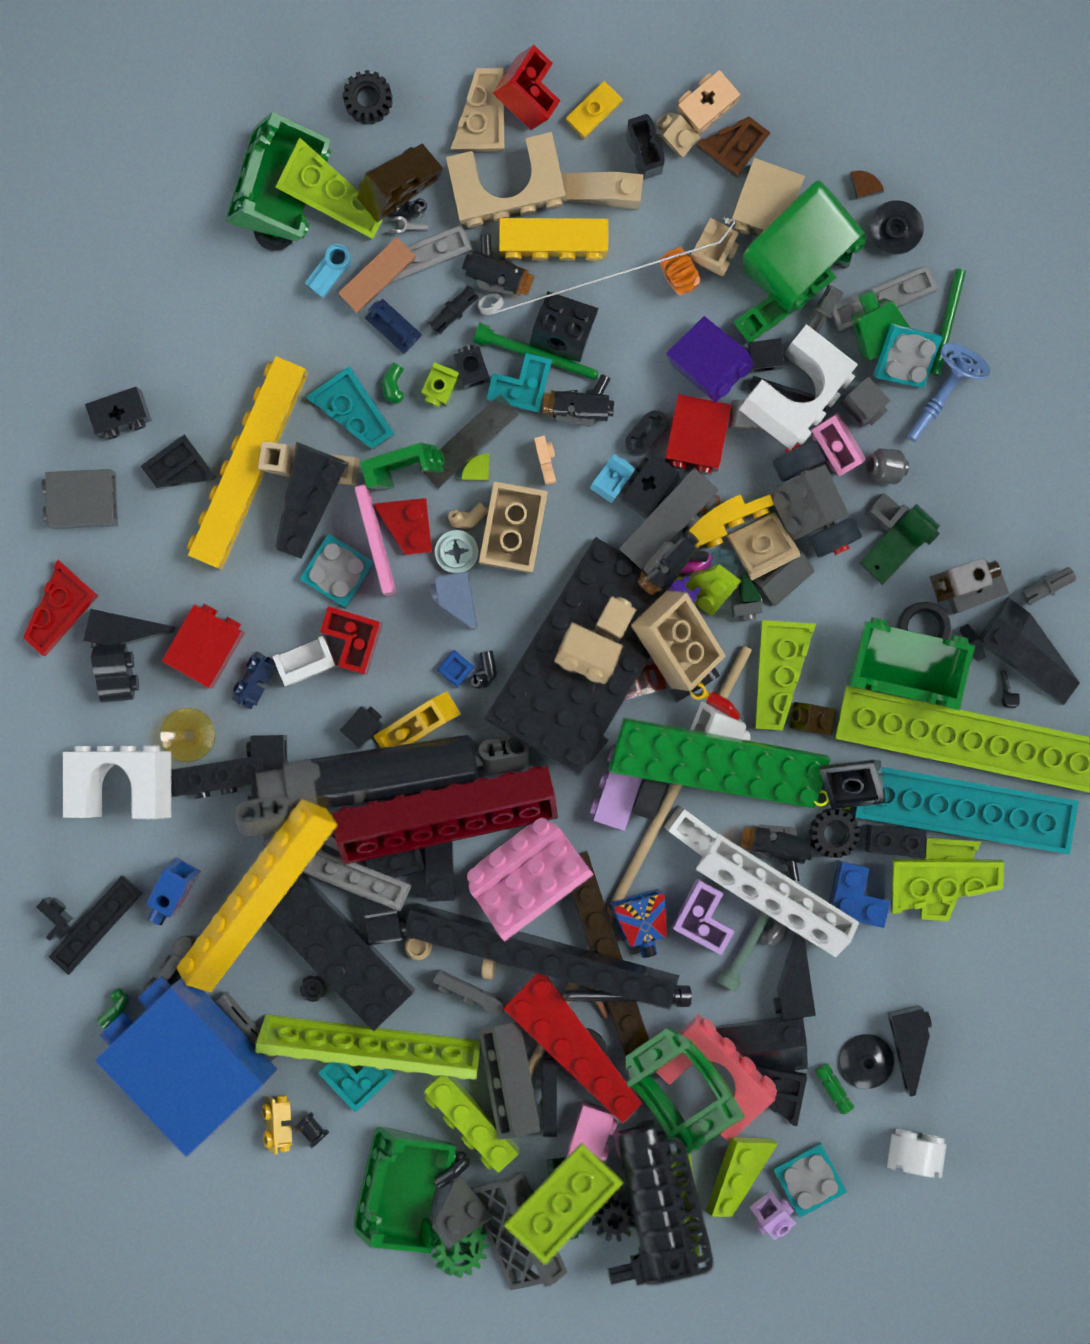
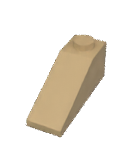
(604, 188)

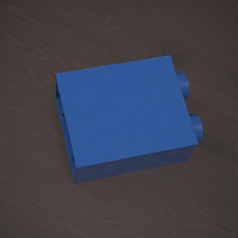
(183, 1062)

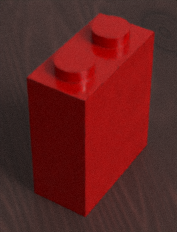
(697, 434)
(204, 645)

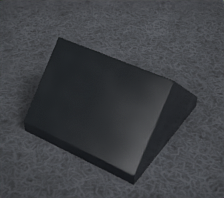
(854, 783)

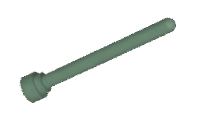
(731, 976)

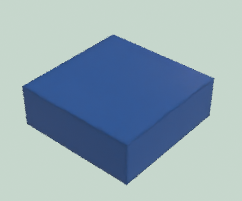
(455, 668)

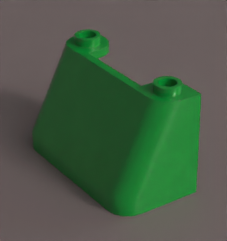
(255, 199)
(802, 246)
(911, 664)
(400, 1190)

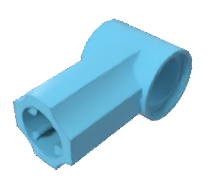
(327, 273)

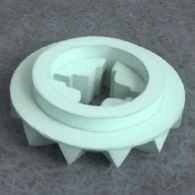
(464, 541)

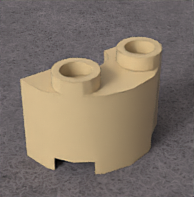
(715, 256)

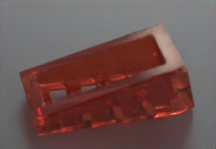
(660, 680)

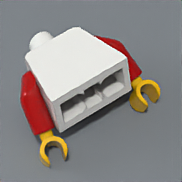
(718, 716)

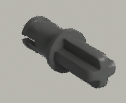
(824, 307)
(1048, 585)

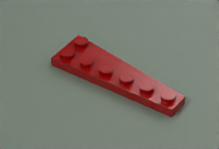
(559, 1031)

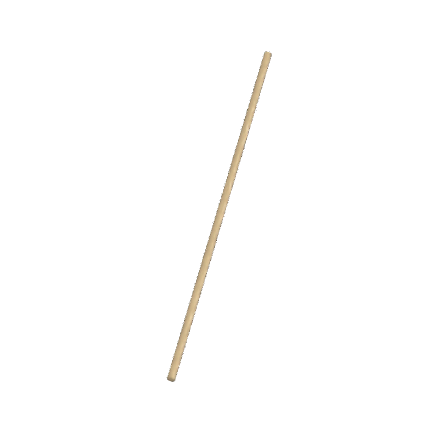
(651, 834)

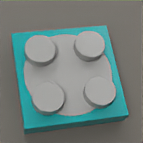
(907, 355)
(337, 570)
(810, 1179)

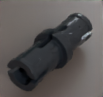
(453, 310)

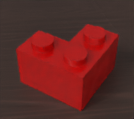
(523, 90)
(360, 637)

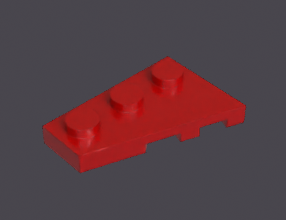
(60, 608)

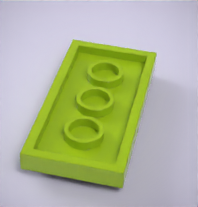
(563, 1203)

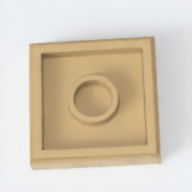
(763, 546)

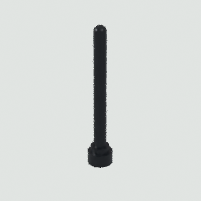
(682, 996)

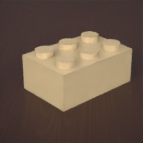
(513, 527)
(678, 640)

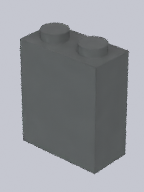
(80, 498)

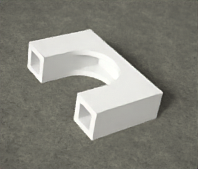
(788, 419)
(146, 769)

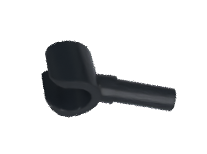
(1009, 699)

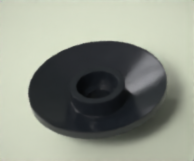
(903, 216)
(860, 1049)

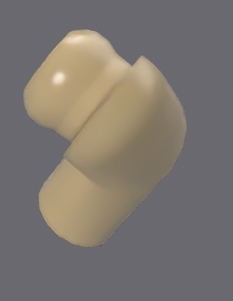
(467, 520)

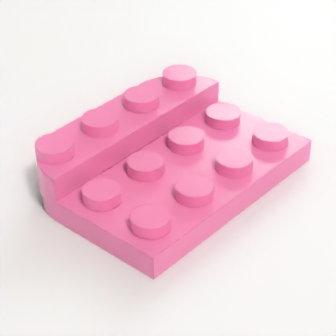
(526, 876)

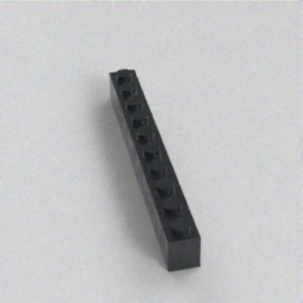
(542, 956)

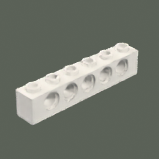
(777, 896)

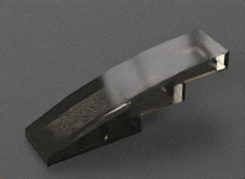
(473, 439)

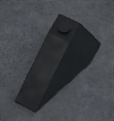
(1024, 646)
(770, 1042)

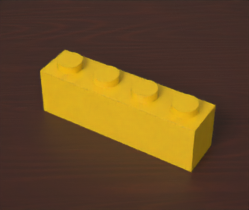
(553, 238)

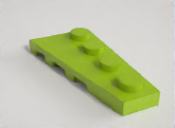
(323, 188)
(779, 668)

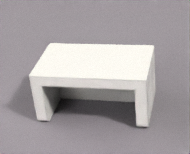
(305, 661)

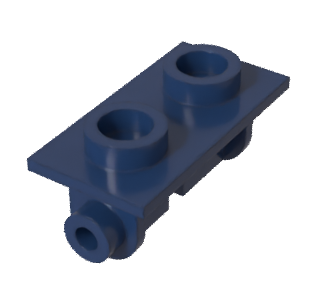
(393, 326)
(247, 688)

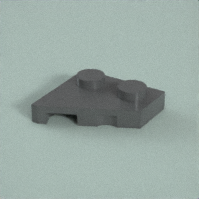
(460, 1214)

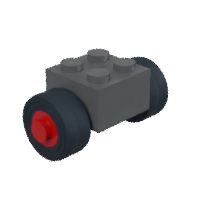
(812, 501)

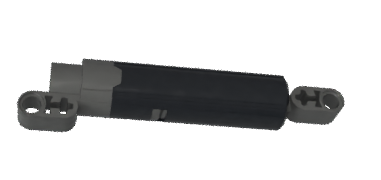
(374, 776)

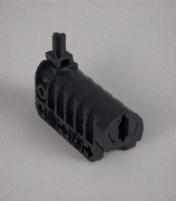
(659, 1208)

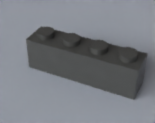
(670, 517)
(509, 1080)

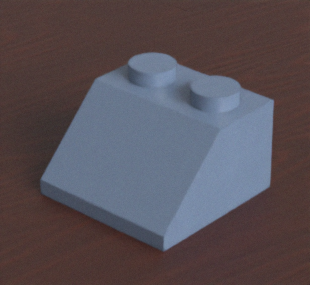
(456, 597)

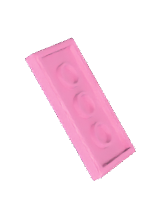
(375, 541)

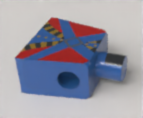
(171, 890)
(641, 920)

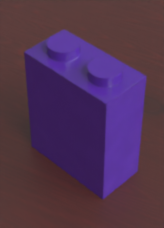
(710, 359)

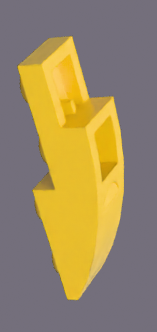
(711, 527)

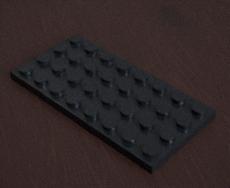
(559, 708)

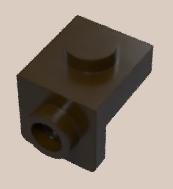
(812, 718)

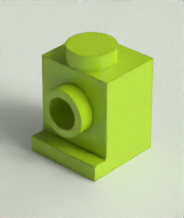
(448, 377)

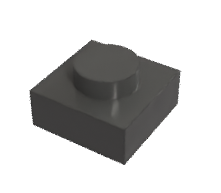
(747, 611)

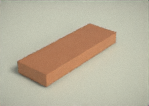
(377, 275)

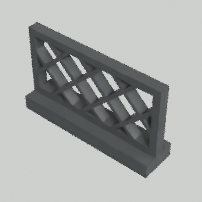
(516, 1192)

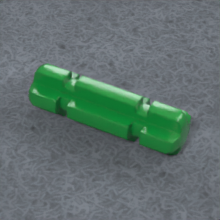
(834, 1088)

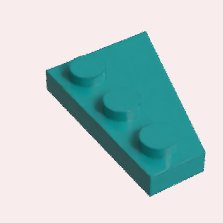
(353, 407)

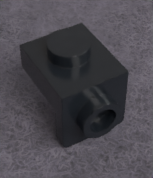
(55, 912)

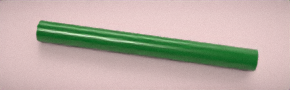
(948, 319)

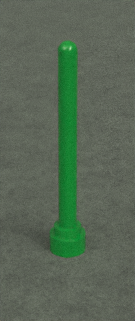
(486, 336)

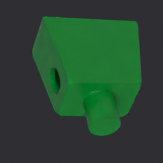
(873, 323)

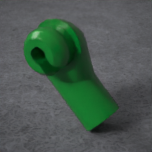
(390, 386)

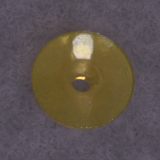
(174, 731)

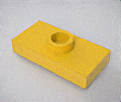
(594, 110)

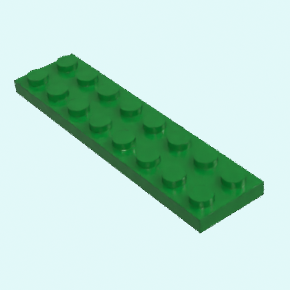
(718, 763)

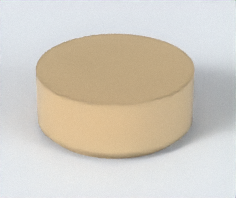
(488, 969)

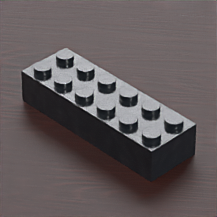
(339, 953)

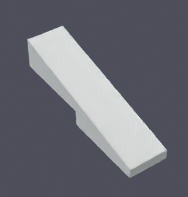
(690, 830)

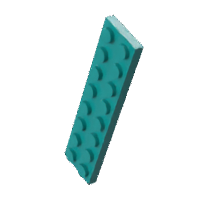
(974, 811)

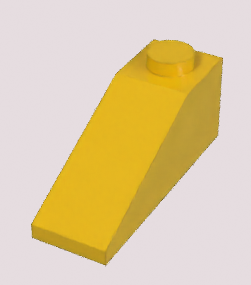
(419, 722)

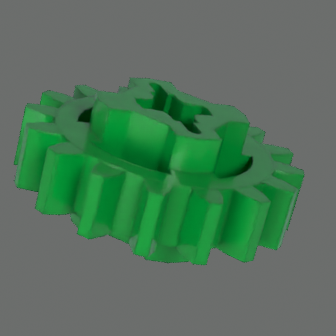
(471, 1248)

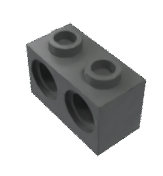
(866, 403)

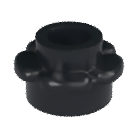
(308, 993)

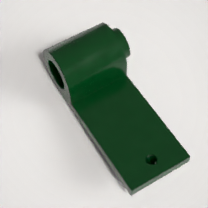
(900, 543)

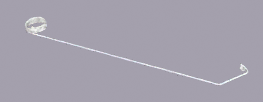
(492, 310)

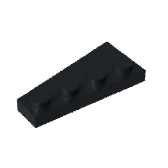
(310, 488)

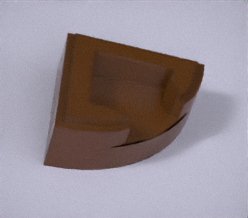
(865, 184)

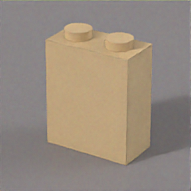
(765, 196)

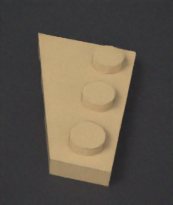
(483, 115)

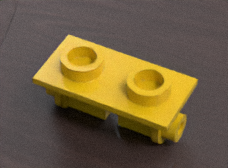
(277, 1135)

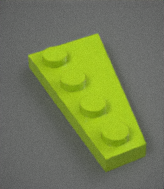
(941, 880)

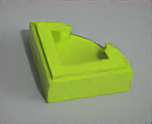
(477, 469)

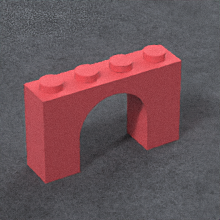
(751, 1091)

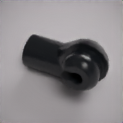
(453, 1172)

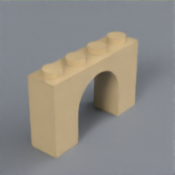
(543, 190)

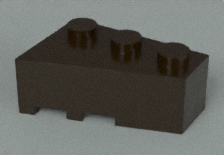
(398, 181)

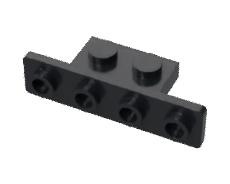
(216, 776)

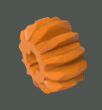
(680, 271)

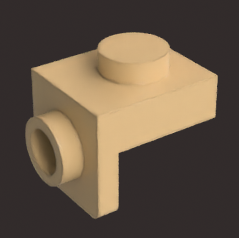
(676, 133)

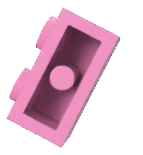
(838, 445)

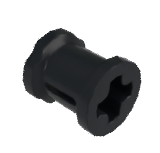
(311, 1130)

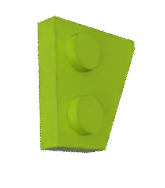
(714, 585)

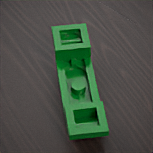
(769, 313)

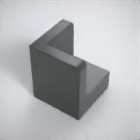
(885, 512)

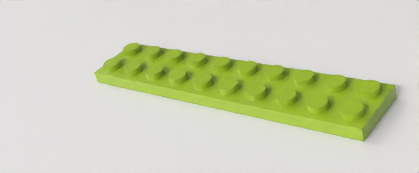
(964, 738)

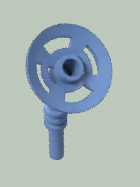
(963, 364)

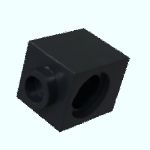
(766, 355)
(475, 378)
(362, 726)

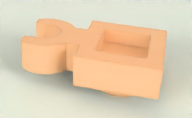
(545, 453)

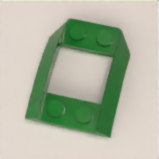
(703, 1125)

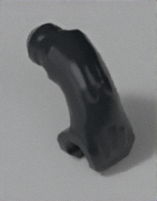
(411, 209)

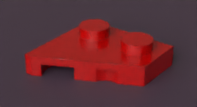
(408, 524)

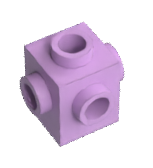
(773, 1215)

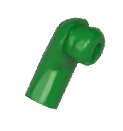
(120, 1000)

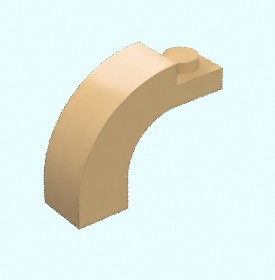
(278, 458)

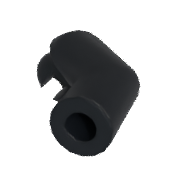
(486, 673)

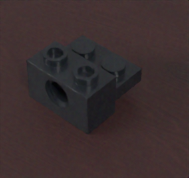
(563, 327)

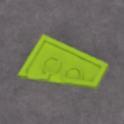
(738, 1172)

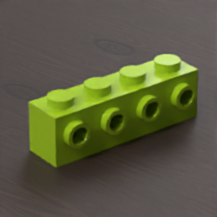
(471, 1120)

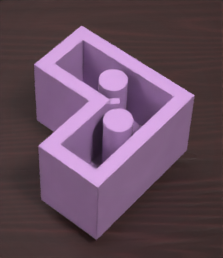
(696, 921)

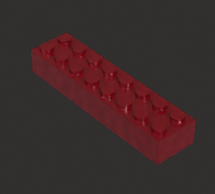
(444, 815)

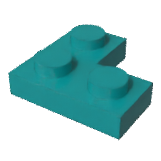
(527, 390)
(354, 1086)

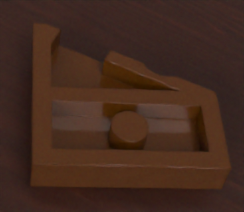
(735, 145)

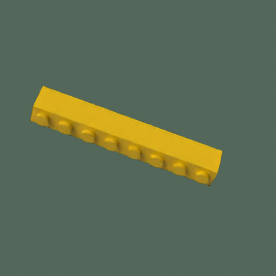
(241, 474)
(256, 896)

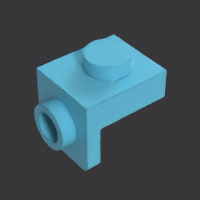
(612, 478)

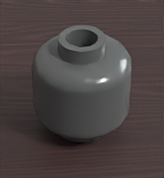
(887, 466)

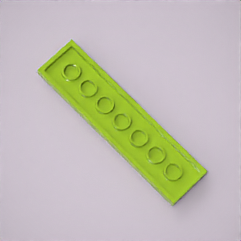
(362, 1046)

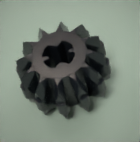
(606, 1225)

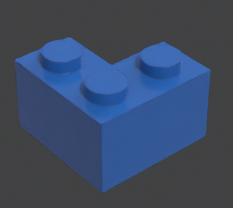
(849, 895)

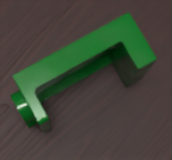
(378, 469)

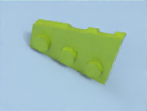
(946, 849)

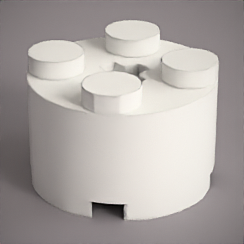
(917, 1155)

